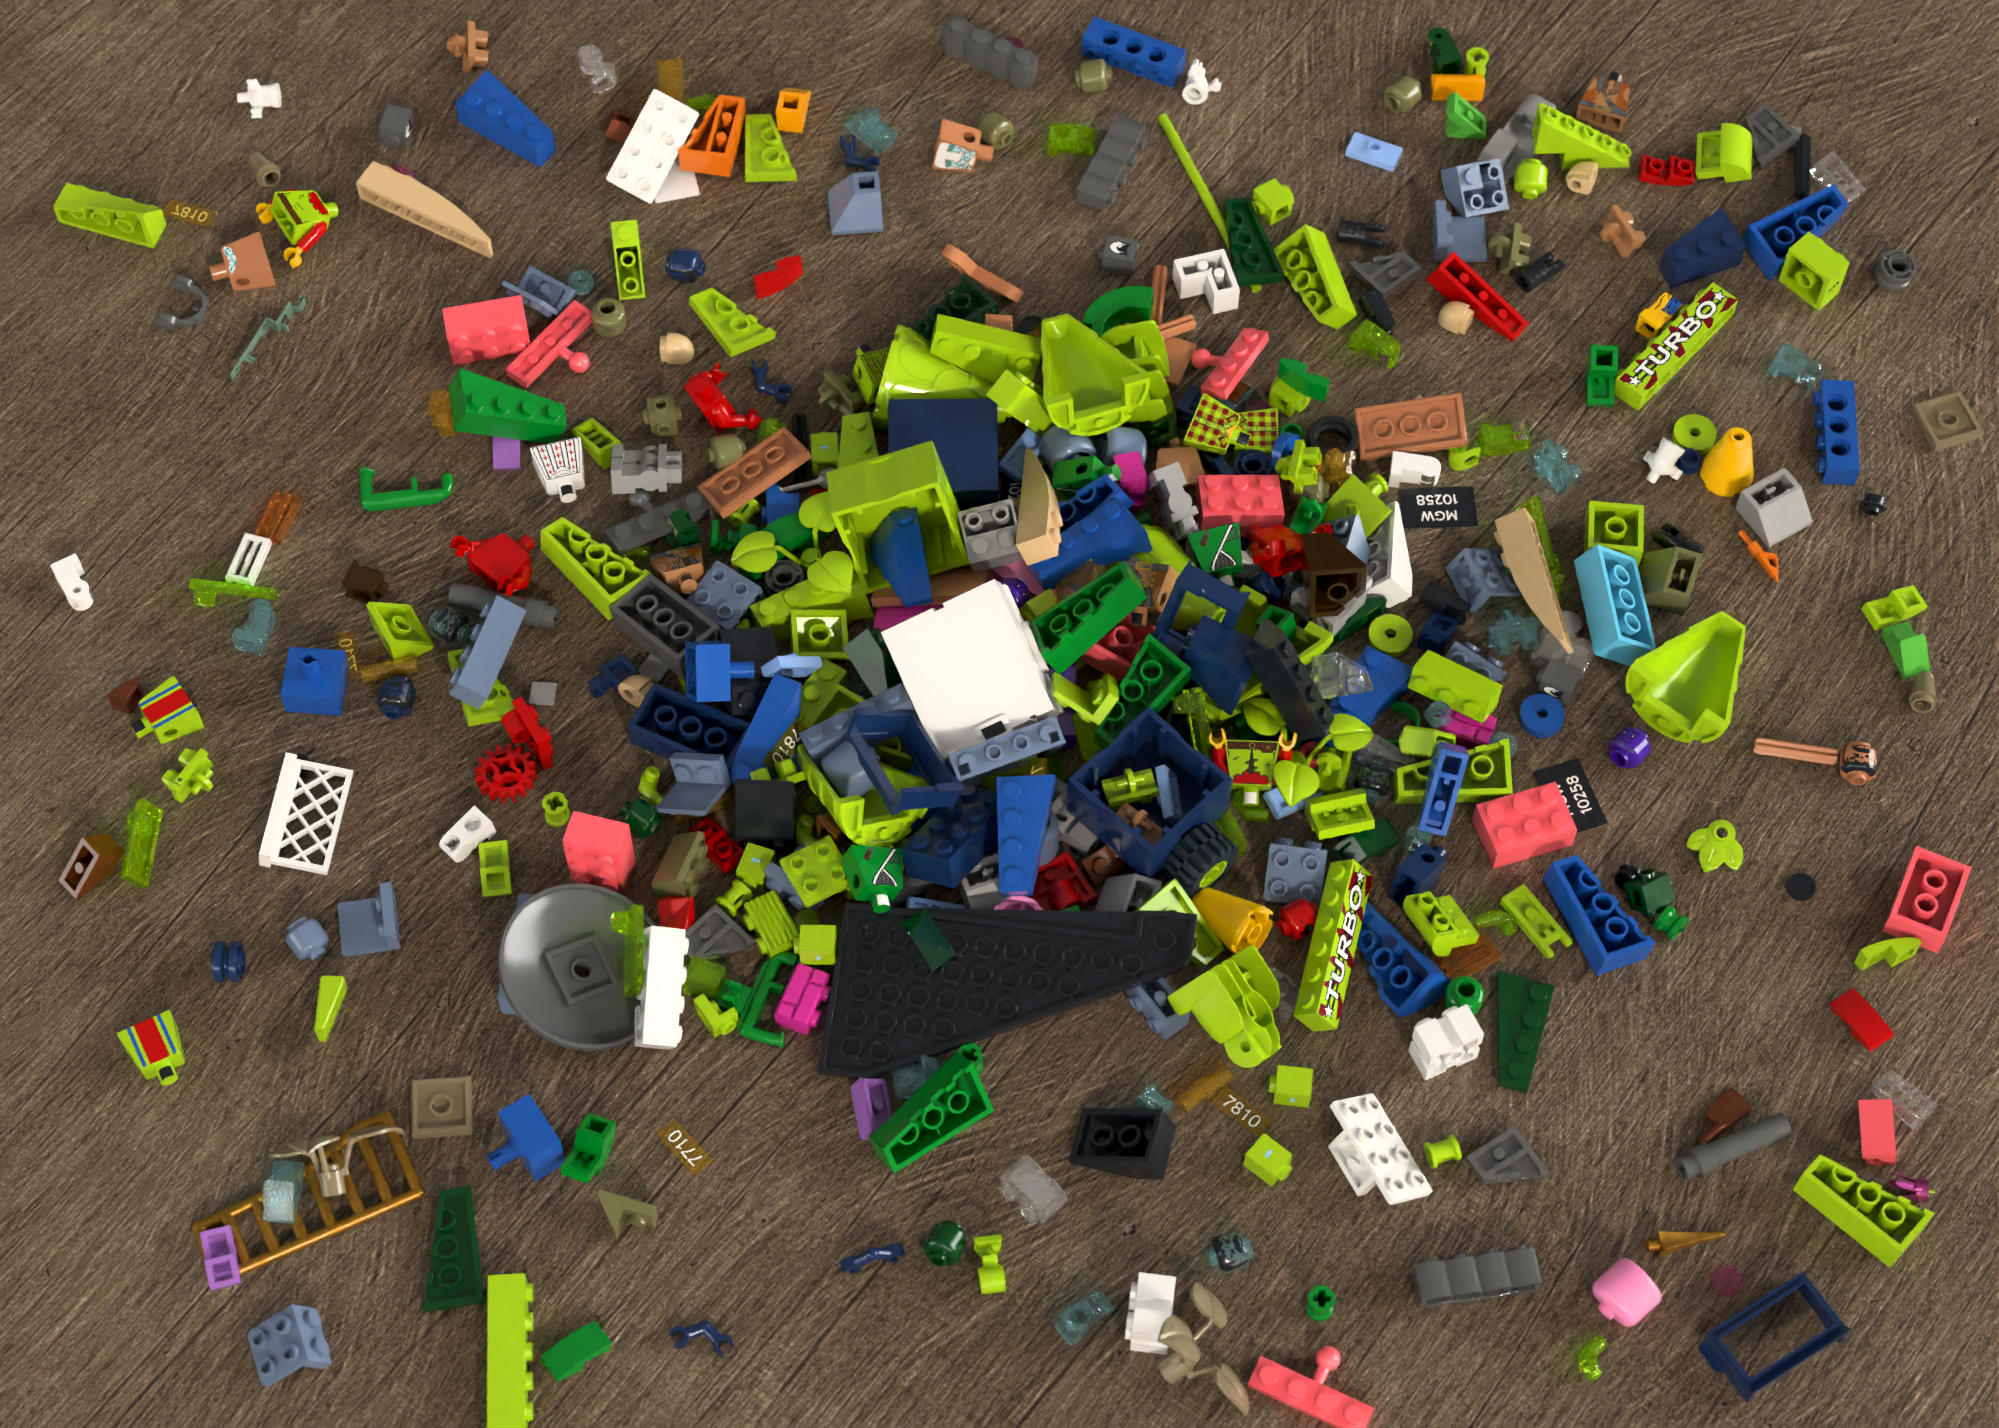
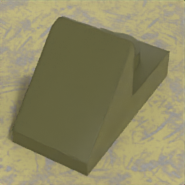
(620, 1208)

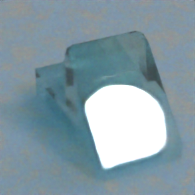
(871, 130)
(911, 1078)
(283, 1191)

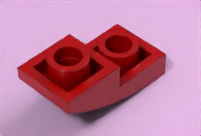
(1673, 172)
(771, 282)
(721, 849)
(1862, 1019)

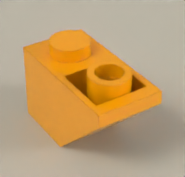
(792, 109)

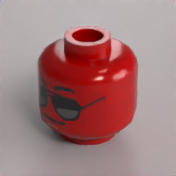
(1297, 918)

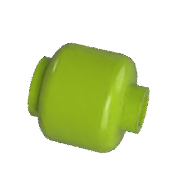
(1530, 178)

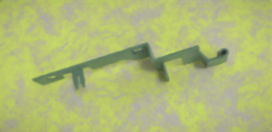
(276, 325)

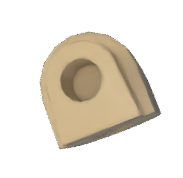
(1582, 177)
(1456, 316)
(676, 349)
(635, 688)

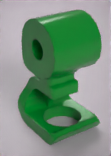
(721, 544)

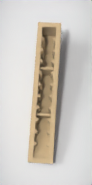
(421, 206)
(1038, 514)
(1529, 568)

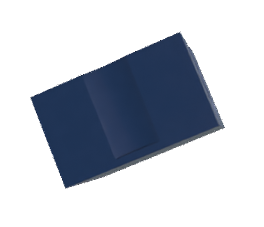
(963, 437)
(1142, 746)

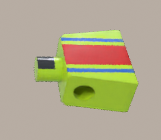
(167, 713)
(155, 1047)

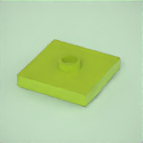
(1357, 499)

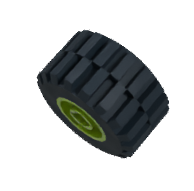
(1200, 859)

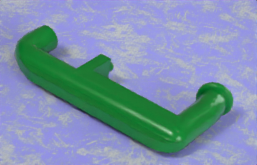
(402, 498)
(758, 999)

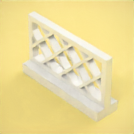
(283, 803)

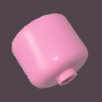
(1626, 1293)

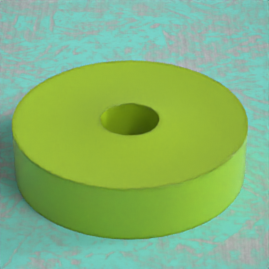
(1696, 425)
(1392, 625)

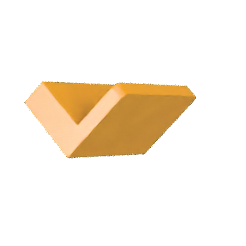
(1467, 86)

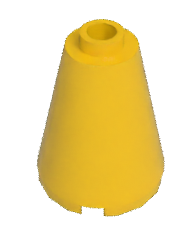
(1729, 464)
(1233, 918)

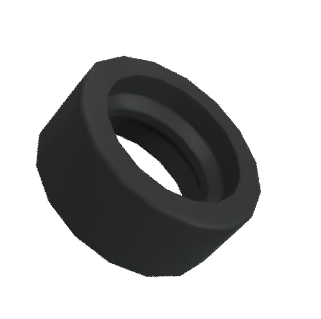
(1333, 424)

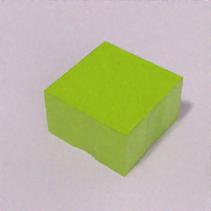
(899, 480)

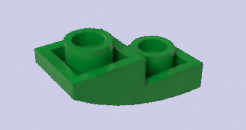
(1294, 375)
(574, 1350)

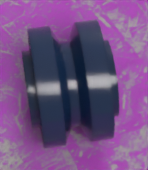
(1252, 460)
(228, 961)

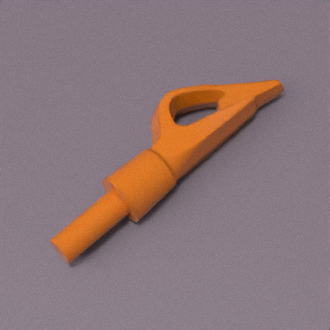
(1762, 557)

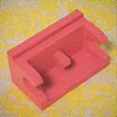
(1877, 1132)

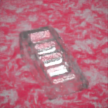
(1837, 167)
(1384, 751)
(1924, 1102)

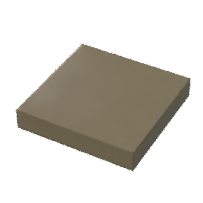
(1946, 421)
(441, 1107)

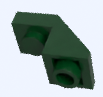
(1367, 843)

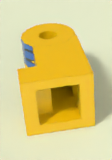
(1658, 315)

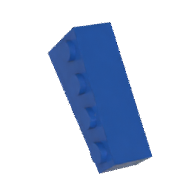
(1090, 499)

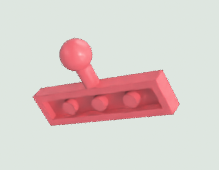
(551, 344)
(1232, 365)
(1310, 1394)

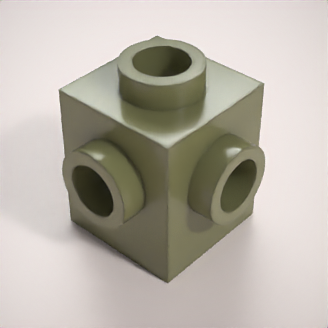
(662, 415)

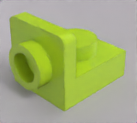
(713, 1018)

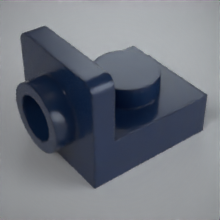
(1187, 406)
(1437, 633)

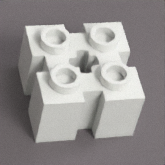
(1445, 1041)
(1152, 1305)

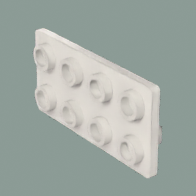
(652, 146)
(1374, 1153)

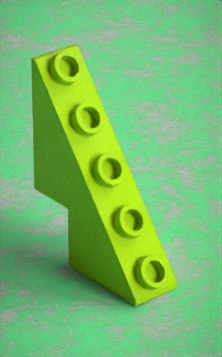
(1575, 141)

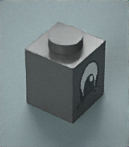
(396, 126)
(1119, 255)
(1558, 680)

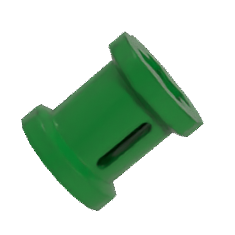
(967, 1051)
(1312, 1306)

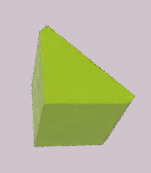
(399, 629)
(819, 633)

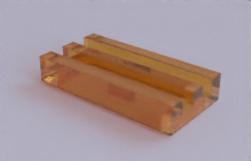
(270, 511)
(1475, 967)

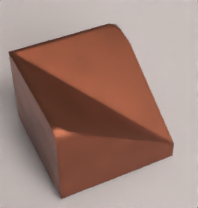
(618, 126)
(126, 696)

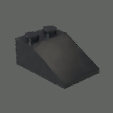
(753, 645)
(766, 814)
(1124, 1141)

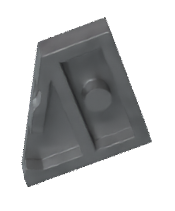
(1769, 134)
(1386, 272)
(716, 936)
(1506, 1160)

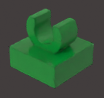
(733, 995)

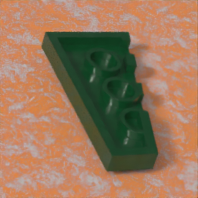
(1249, 246)
(1520, 1026)
(455, 1259)

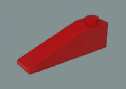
(1461, 283)

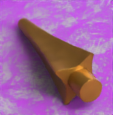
(1669, 1242)

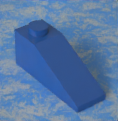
(1442, 787)

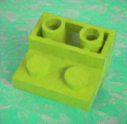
(1724, 153)
(1339, 813)
(1439, 922)

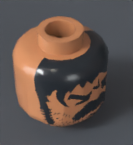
(1858, 763)

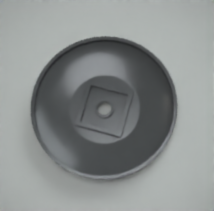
(537, 963)

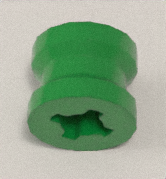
(1671, 923)

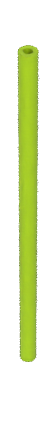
(1197, 181)

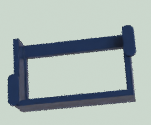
(1201, 585)
(874, 723)
(1721, 1358)

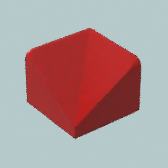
(676, 912)

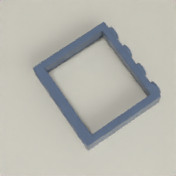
(1006, 751)

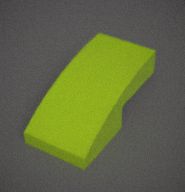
(1895, 608)
(495, 868)
(1893, 951)

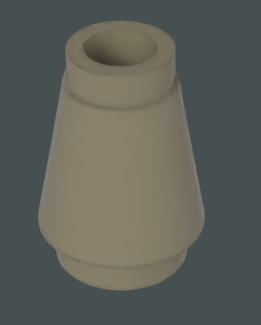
(265, 171)
(1923, 693)

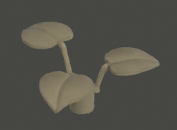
(329, 1175)
(1179, 1338)

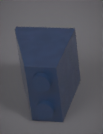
(1218, 661)

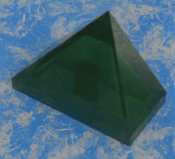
(1160, 430)
(928, 939)

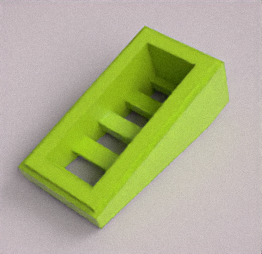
(598, 448)
(330, 997)

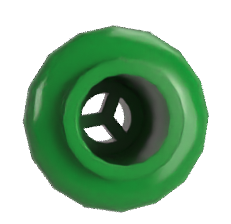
(1464, 991)

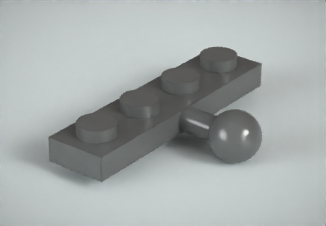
(653, 521)

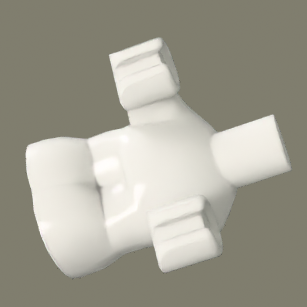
(1196, 85)
(260, 96)
(1663, 460)

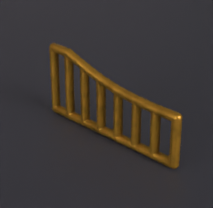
(332, 1226)

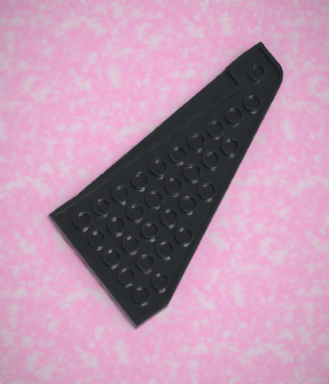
(1005, 975)

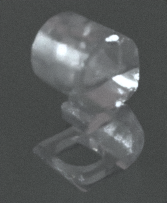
(592, 64)

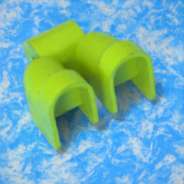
(1146, 348)
(1235, 1006)

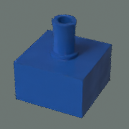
(711, 670)
(315, 681)
(529, 1140)

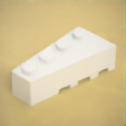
(661, 996)

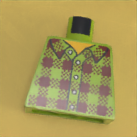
(1215, 428)
(1263, 430)

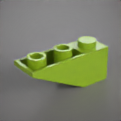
(628, 260)

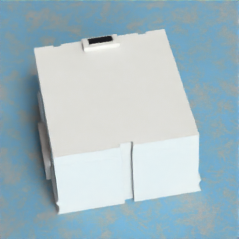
(972, 668)

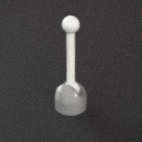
(821, 480)

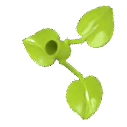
(828, 572)
(1295, 777)

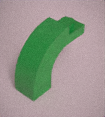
(1120, 306)
(791, 536)

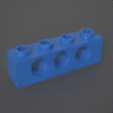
(1133, 52)
(1836, 414)

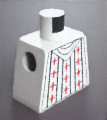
(560, 467)

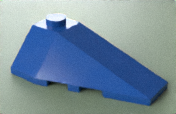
(901, 556)
(773, 717)
(1401, 970)

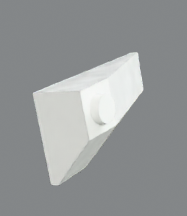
(1389, 560)

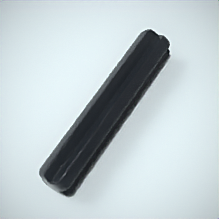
(1802, 167)
(799, 431)

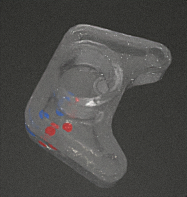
(1288, 994)

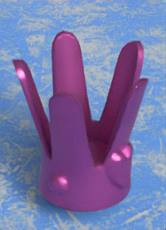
(1918, 1187)

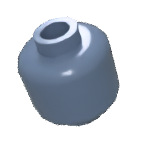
(307, 939)

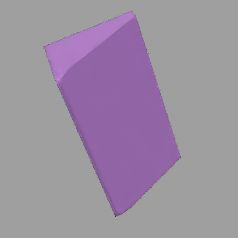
(870, 1104)

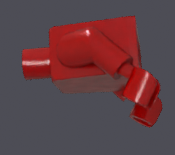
(714, 405)
(1278, 547)
(498, 560)

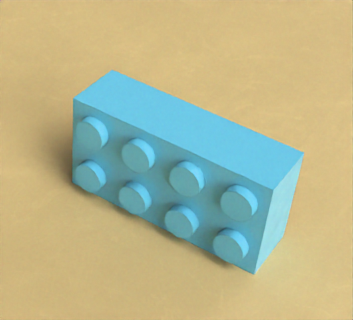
(1614, 605)

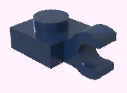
(1218, 465)
(612, 675)

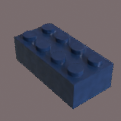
(674, 723)
(954, 839)

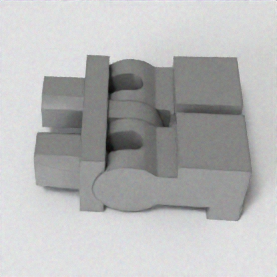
(644, 468)
(1174, 501)
(1331, 623)
(1070, 829)

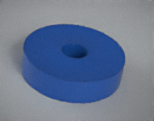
(1283, 446)
(1539, 726)

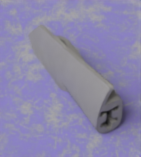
(1515, 140)

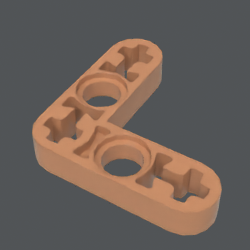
(964, 264)

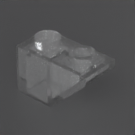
(1339, 675)

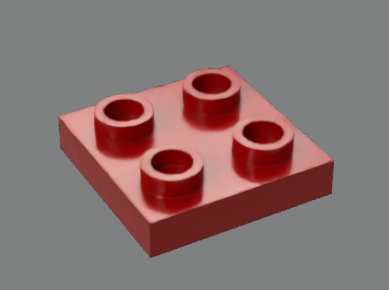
(523, 727)
(1062, 885)

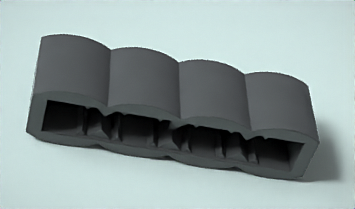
(988, 52)
(1111, 163)
(1477, 1277)

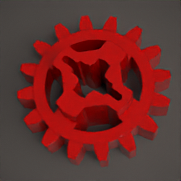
(505, 773)

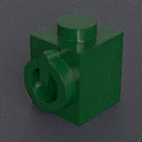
(1649, 892)

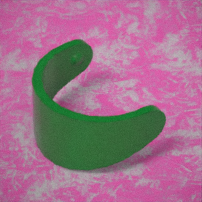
(1409, 711)

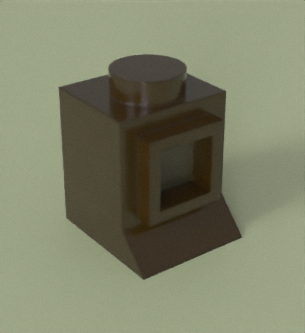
(364, 584)

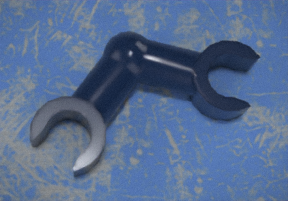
(852, 160)
(763, 387)
(855, 1263)
(702, 1328)

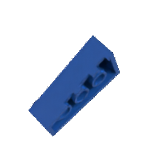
(505, 120)
(1775, 234)
(1102, 536)
(1389, 681)
(1022, 823)
(1595, 919)

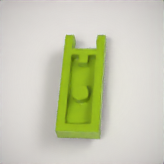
(1534, 920)

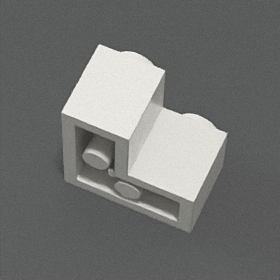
(1207, 275)

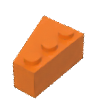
(717, 138)

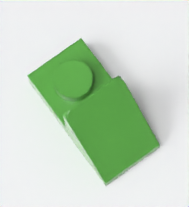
(1464, 119)
(1906, 649)

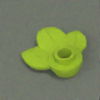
(1716, 850)

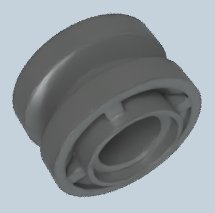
(1895, 270)
(783, 571)

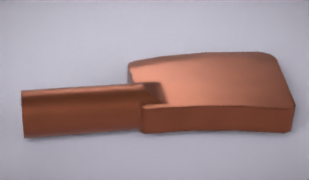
(1724, 1113)

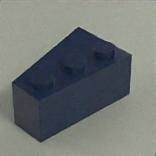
(1703, 251)

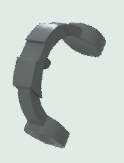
(170, 322)

